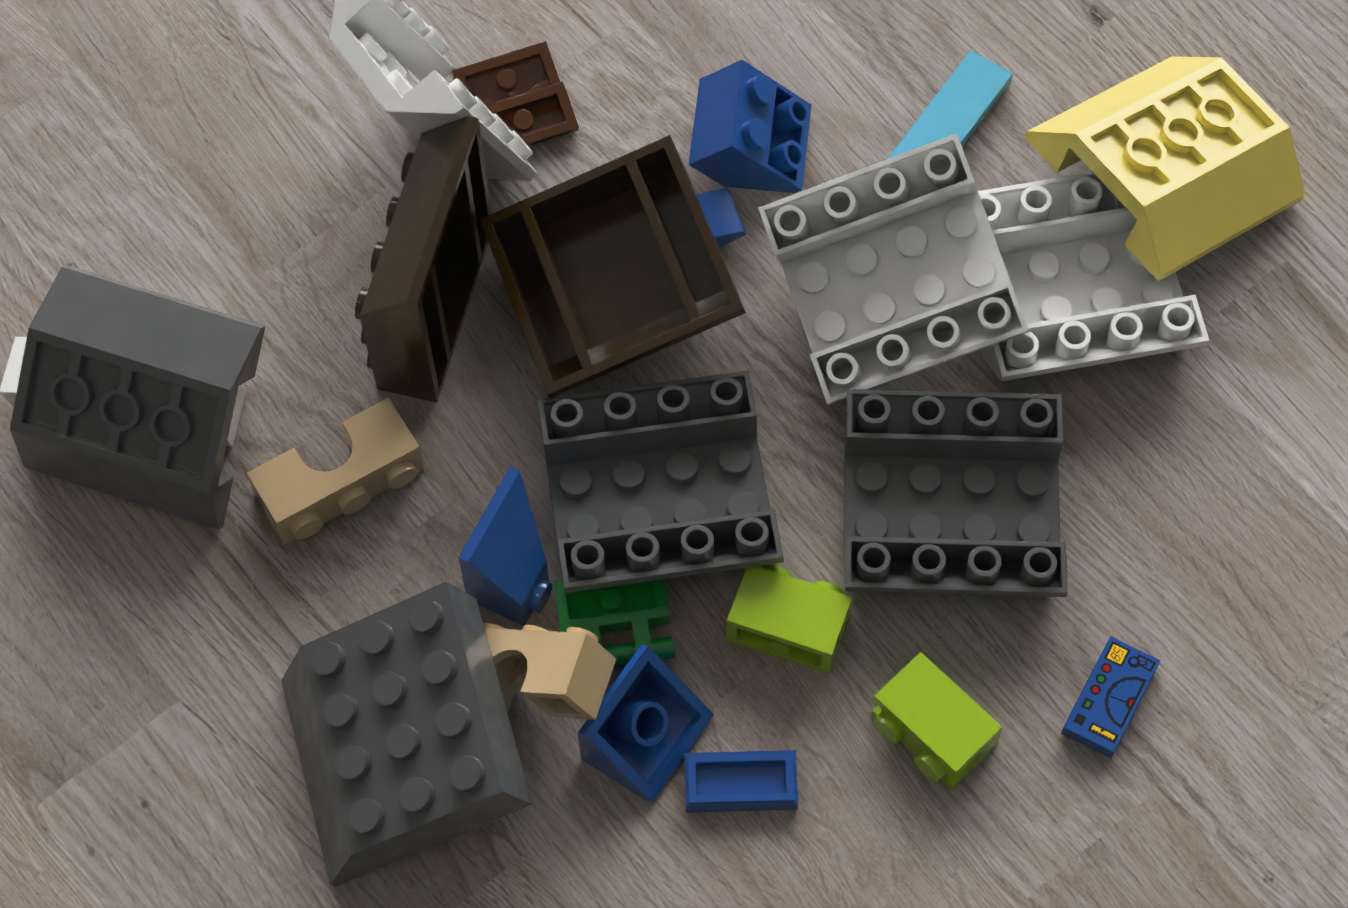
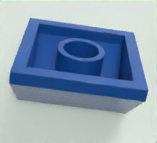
(643, 726)

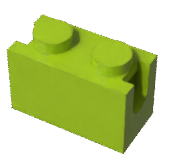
(789, 617)
(935, 722)

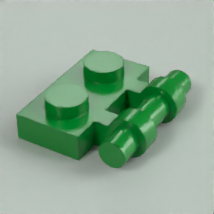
(618, 609)

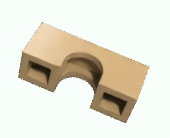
(304, 499)
(558, 670)

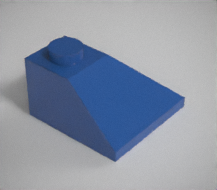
(505, 557)

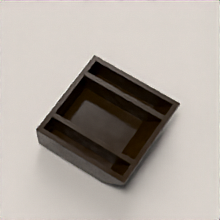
(427, 262)
(611, 266)

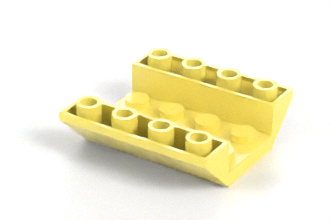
(1183, 154)

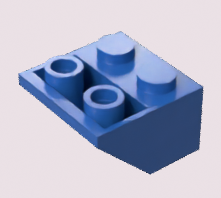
(749, 131)

